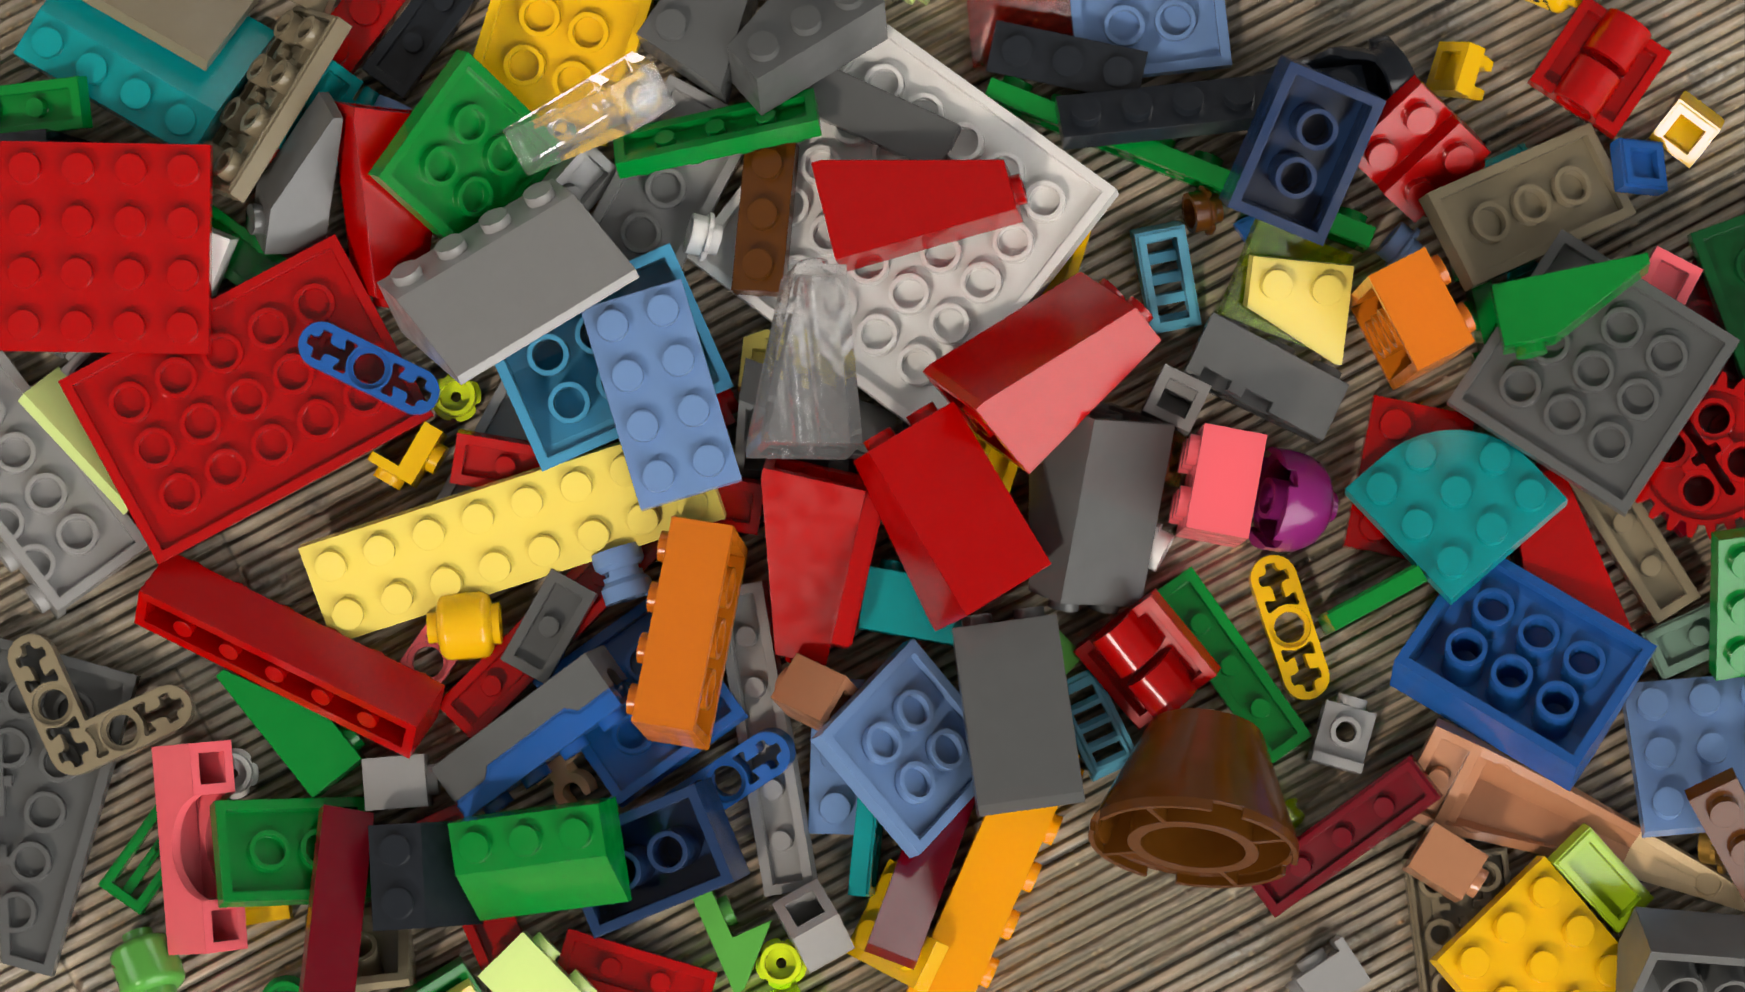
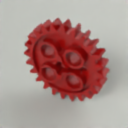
(1670, 479)

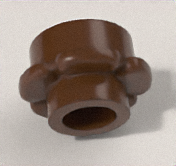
(1202, 210)

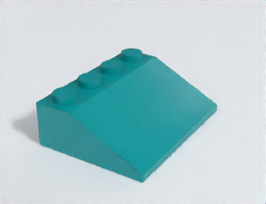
(136, 75)

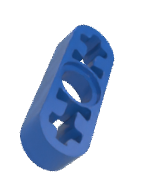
(339, 340)
(750, 748)

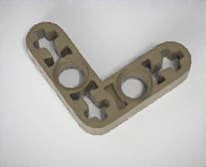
(96, 729)

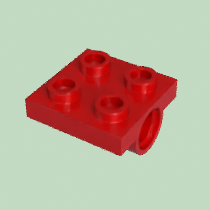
(1600, 66)
(1147, 659)

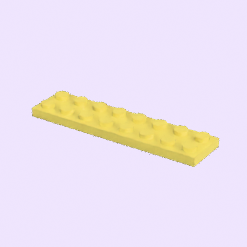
(486, 540)

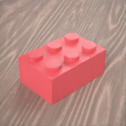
(1219, 485)

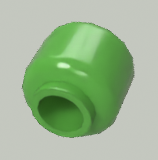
(144, 963)

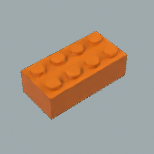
(1411, 317)
(687, 632)

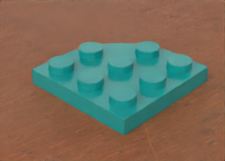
(1455, 504)

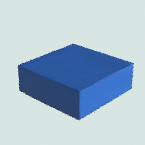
(1638, 167)

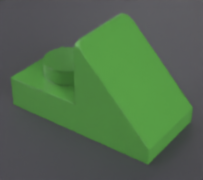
(735, 952)

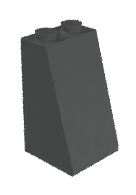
(1099, 509)
(1017, 712)

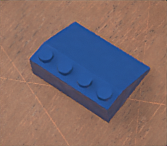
(1524, 670)

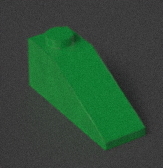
(1551, 305)
(308, 743)

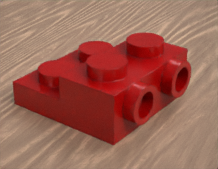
(1419, 148)

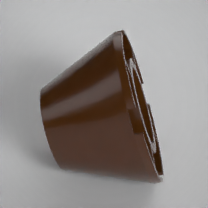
(1198, 804)

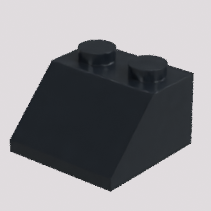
(415, 878)

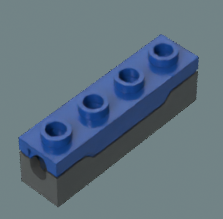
(534, 733)

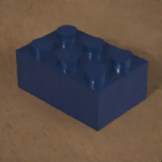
(1302, 150)
(672, 854)

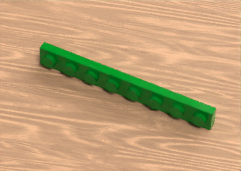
(1161, 157)

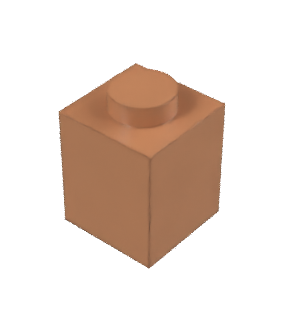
(811, 691)
(1447, 864)

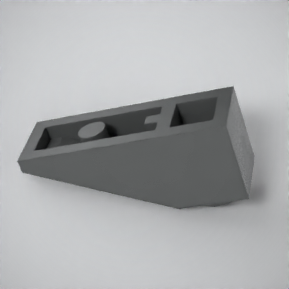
(298, 184)

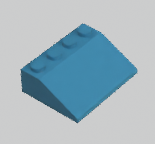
(558, 380)

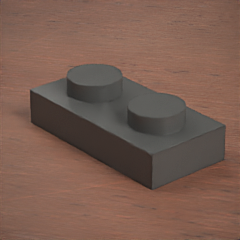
(549, 626)

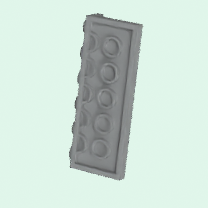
(51, 513)

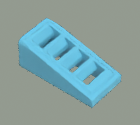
(1180, 252)
(1116, 761)

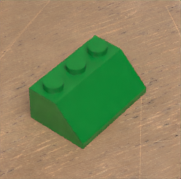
(541, 858)

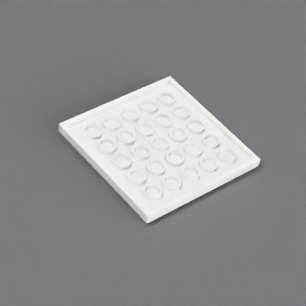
(942, 296)

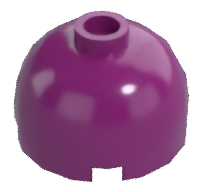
(1291, 502)

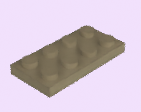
(1522, 203)

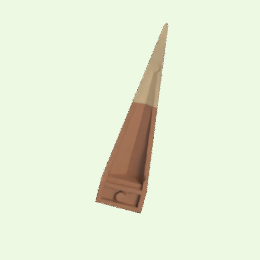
(1514, 807)

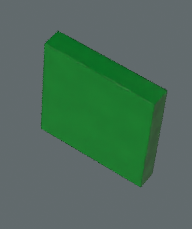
(1371, 599)

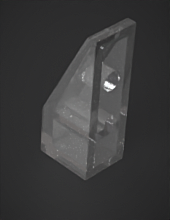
(590, 114)

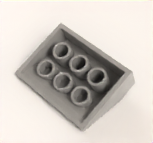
(505, 280)

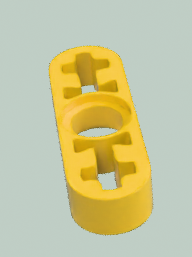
(1311, 660)

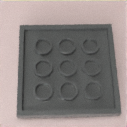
(1606, 393)

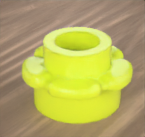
(465, 407)
(768, 969)

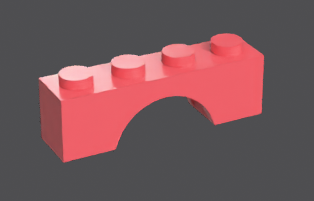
(185, 786)

